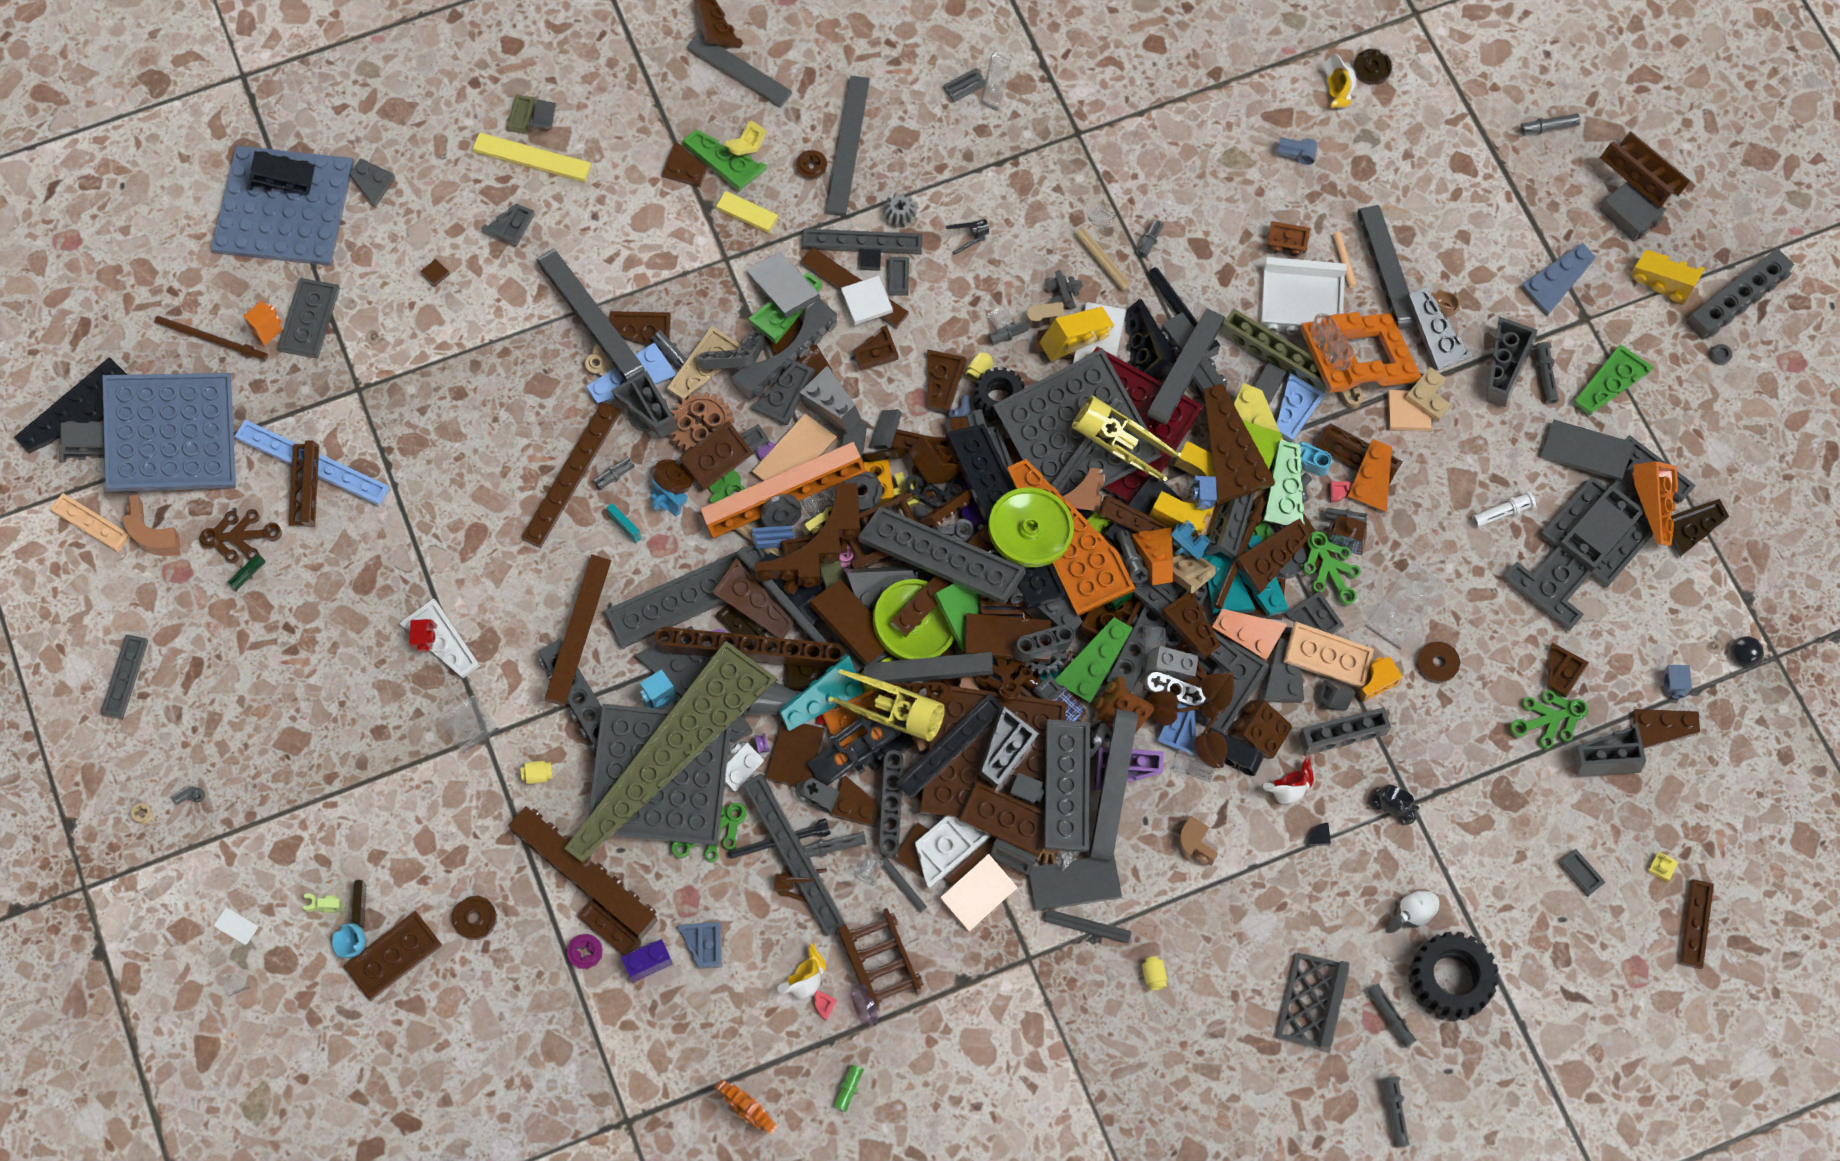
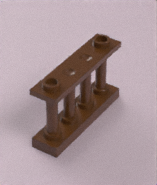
(1645, 169)
(877, 556)
(857, 957)

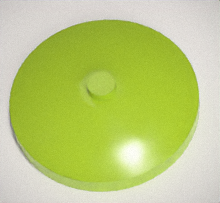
(1031, 527)
(927, 640)

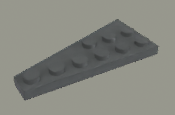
(682, 672)

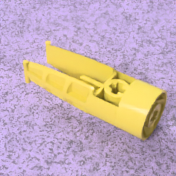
(1093, 421)
(923, 717)

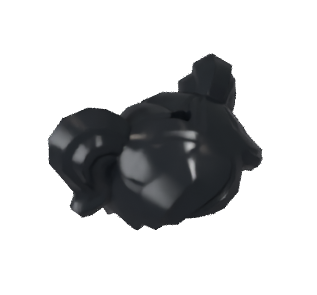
(1396, 802)

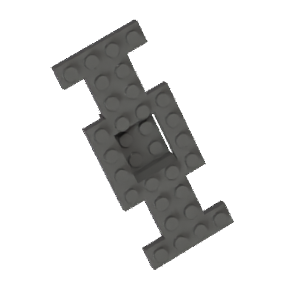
(1585, 535)

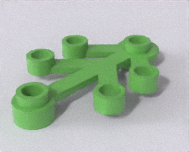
(1330, 566)
(1551, 717)
(725, 820)

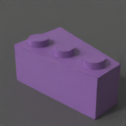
(1142, 765)

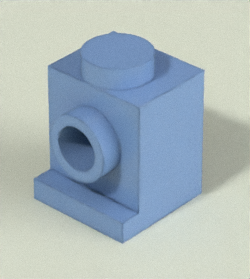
(1204, 491)

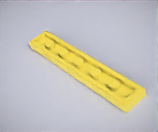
(532, 157)

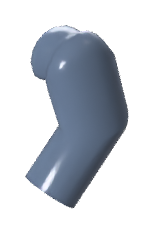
(964, 408)

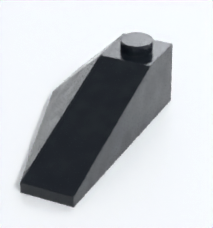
(1147, 344)
(802, 596)

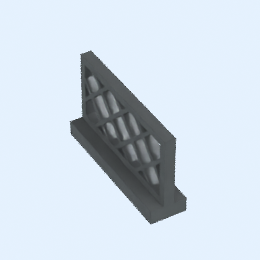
(1333, 1000)

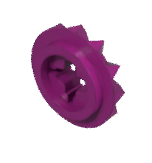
(581, 942)

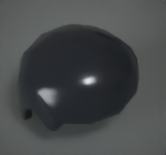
(1747, 652)

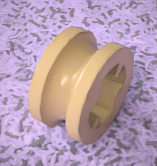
(135, 810)

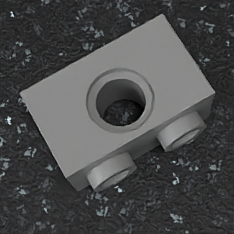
(1172, 663)

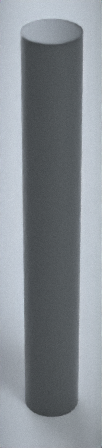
(901, 882)

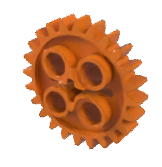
(746, 1107)

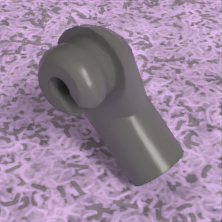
(1305, 479)
(191, 793)

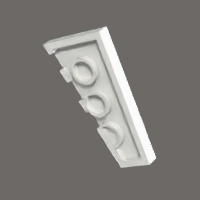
(448, 642)

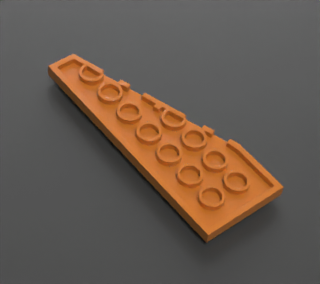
(1090, 567)

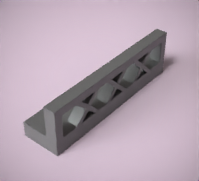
(1233, 527)

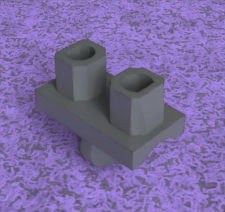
(1060, 283)

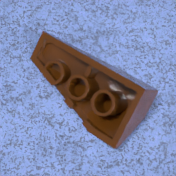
(1102, 615)

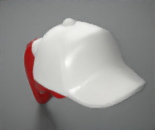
(1292, 786)

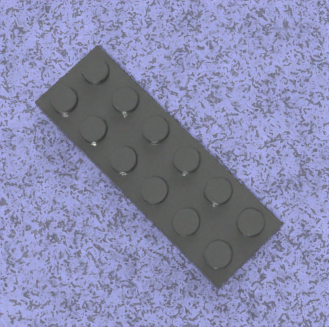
(1066, 785)

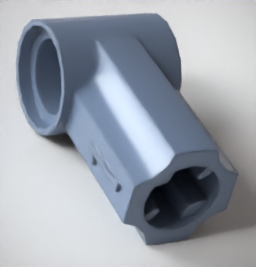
(1302, 150)

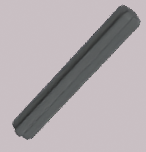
(1088, 926)

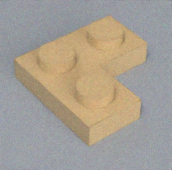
(1424, 395)

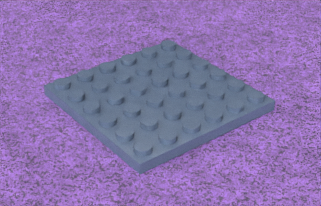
(282, 223)
(168, 432)

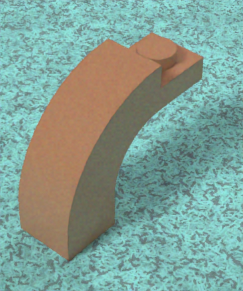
(154, 541)

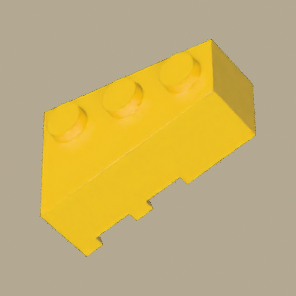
(1666, 276)
(1075, 332)

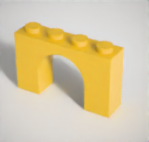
(1174, 511)

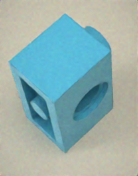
(657, 691)

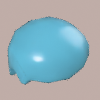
(349, 941)

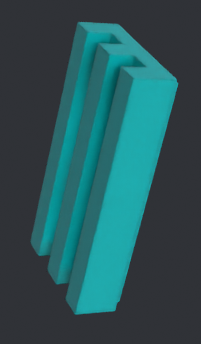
(624, 523)

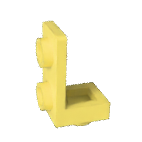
(749, 141)

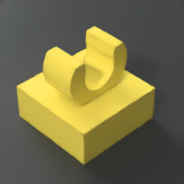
(1662, 866)

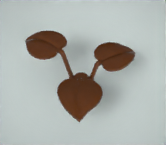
(1219, 690)

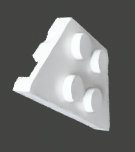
(946, 848)

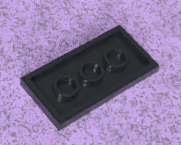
(1143, 501)

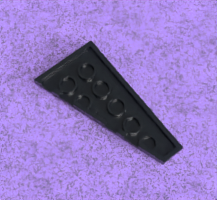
(79, 404)

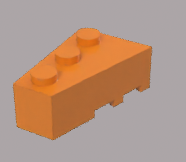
(1157, 553)

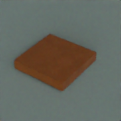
(908, 854)

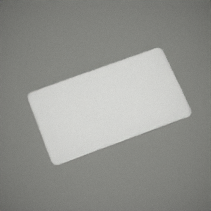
(236, 926)

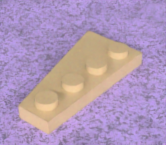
(690, 376)

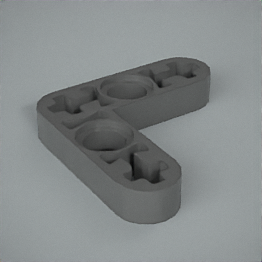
(743, 357)

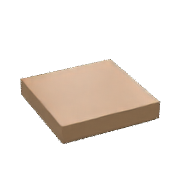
(1404, 414)

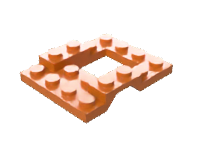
(1352, 325)

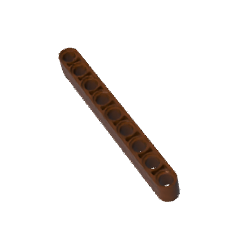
(740, 641)

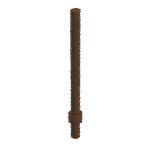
(245, 350)
(1253, 521)

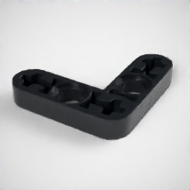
(919, 483)

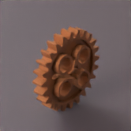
(713, 410)

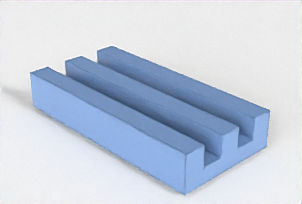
(771, 536)

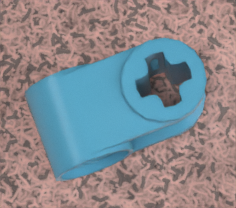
(1312, 456)

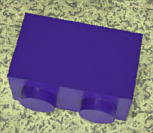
(647, 960)

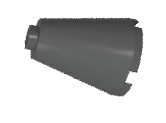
(771, 701)

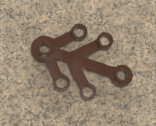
(237, 535)
(1007, 688)

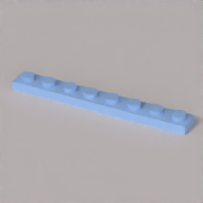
(327, 470)

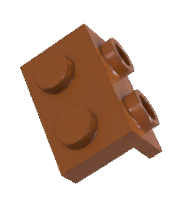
(1289, 237)

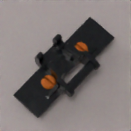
(857, 754)

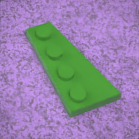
(1612, 379)

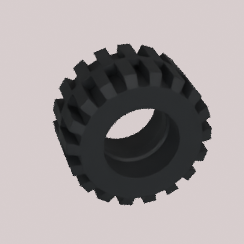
(993, 381)

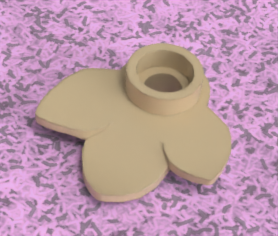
(604, 363)

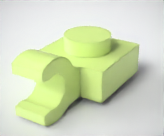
(329, 904)

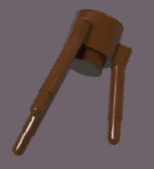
(785, 882)

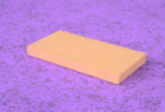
(800, 444)
(1328, 655)

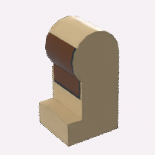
(1044, 314)

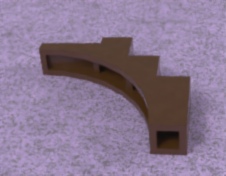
(823, 548)

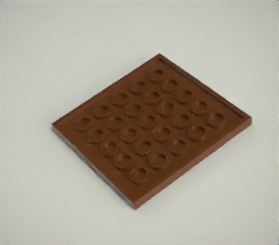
(954, 784)

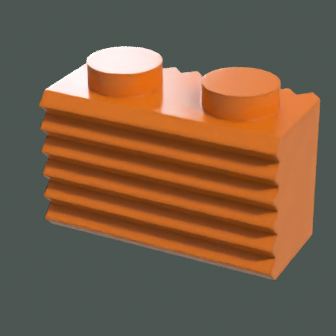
(263, 322)

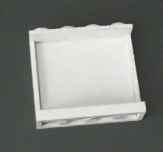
(1299, 291)

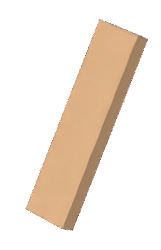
(90, 522)

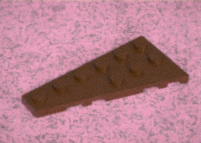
(1234, 454)

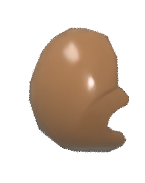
(1448, 302)

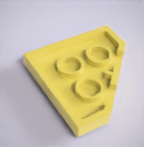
(1254, 408)

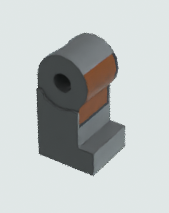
(965, 421)

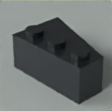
(280, 173)

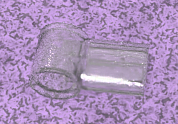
(1186, 764)

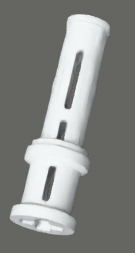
(1512, 506)

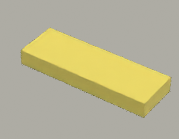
(747, 212)

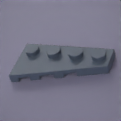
(1556, 280)

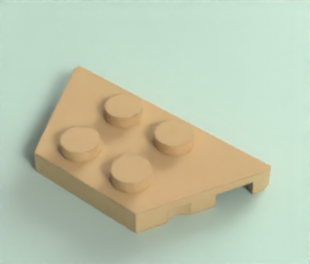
(1191, 572)

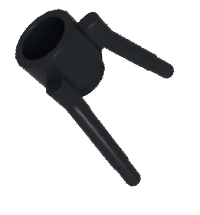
(979, 228)

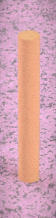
(1344, 259)

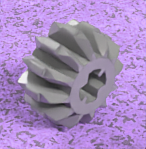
(899, 209)

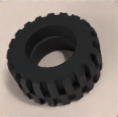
(1469, 953)

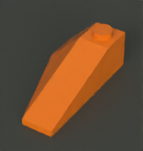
(1655, 486)

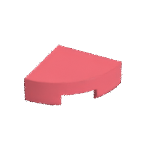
(1339, 490)
(824, 1004)

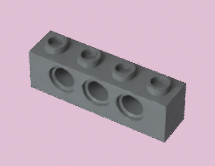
(1344, 731)

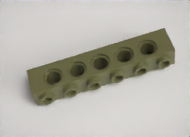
(1271, 348)

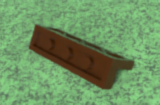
(1349, 448)
(308, 486)

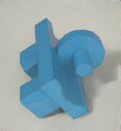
(667, 500)
(1186, 543)

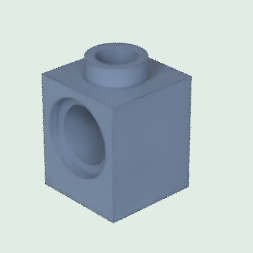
(1677, 681)

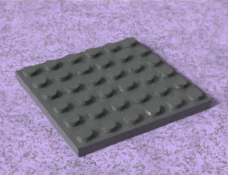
(1043, 417)
(688, 805)

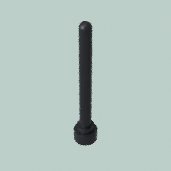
(820, 828)

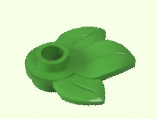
(726, 486)

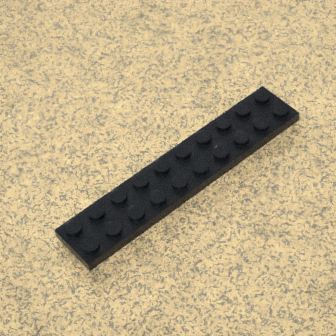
(988, 483)

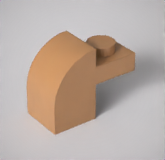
(1191, 842)

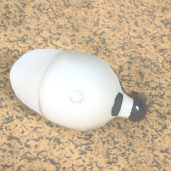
(1414, 911)

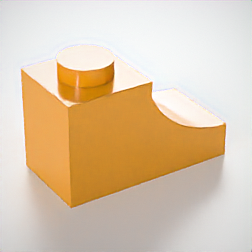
(1382, 678)

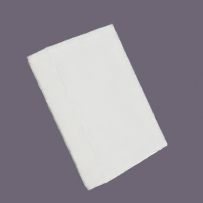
(867, 300)

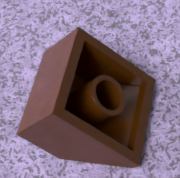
(934, 459)

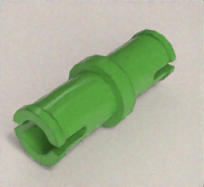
(848, 1088)

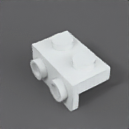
(741, 764)

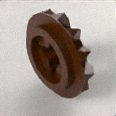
(804, 160)

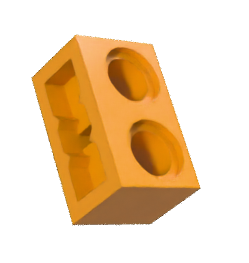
(885, 478)

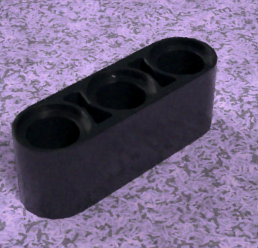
(1241, 756)

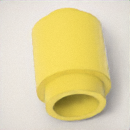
(979, 365)
(536, 772)
(1154, 973)

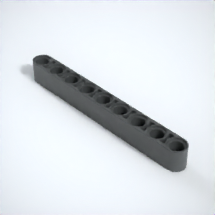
(590, 315)

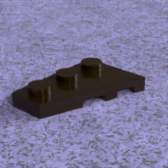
(1696, 524)

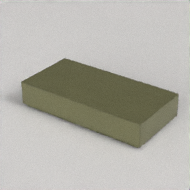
(521, 114)

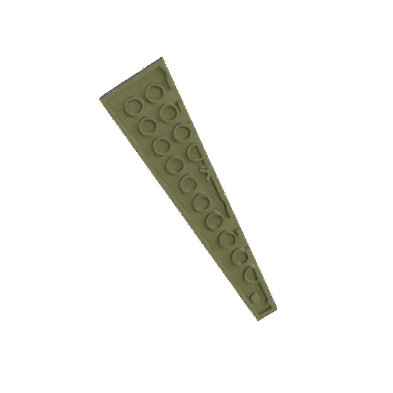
(707, 708)

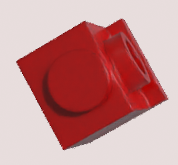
(422, 634)

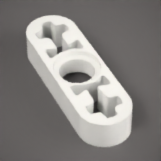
(1183, 685)

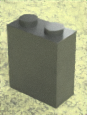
(1632, 211)

